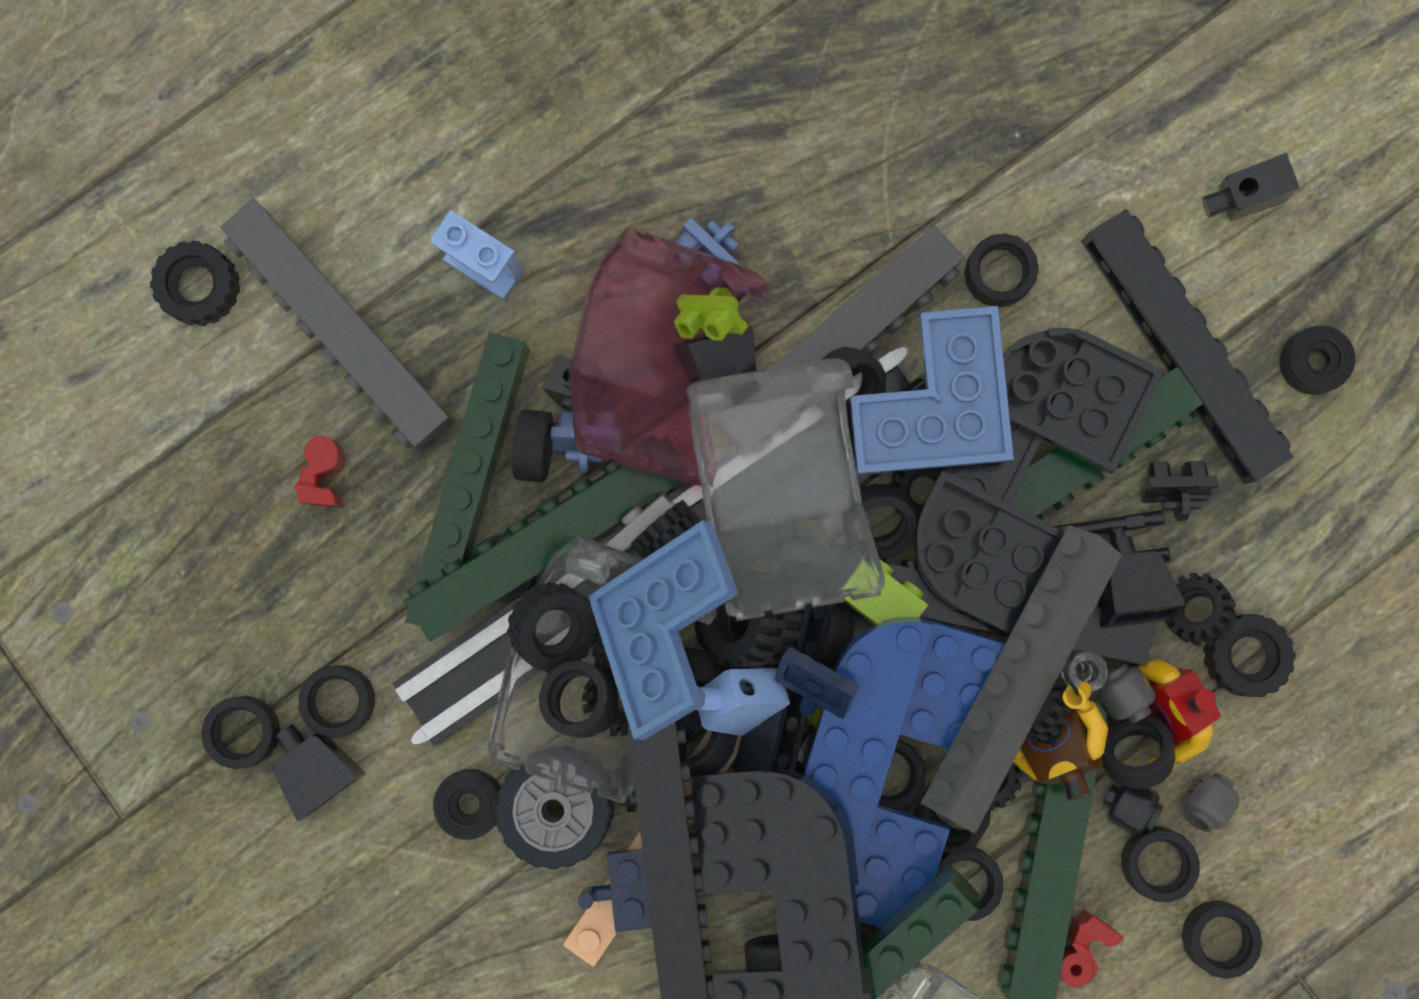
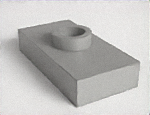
(638, 520)

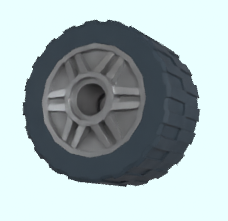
(548, 837)

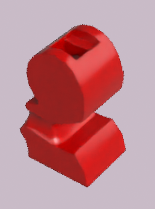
(324, 459)
(1078, 963)

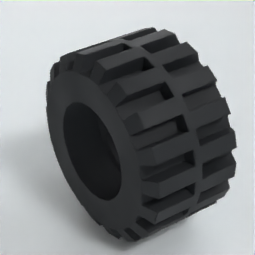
(750, 642)

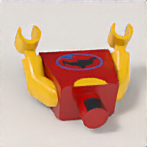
(1183, 707)

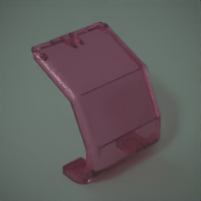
(624, 362)

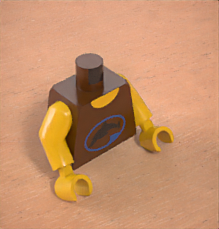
(1070, 752)

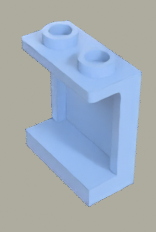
(478, 255)

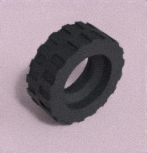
(166, 277)
(529, 611)
(1277, 667)

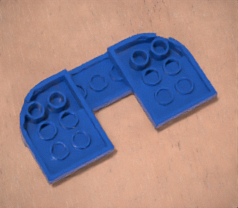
(912, 683)

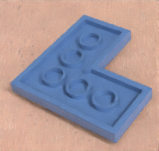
(957, 416)
(642, 619)

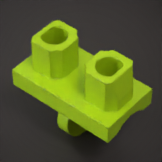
(711, 313)

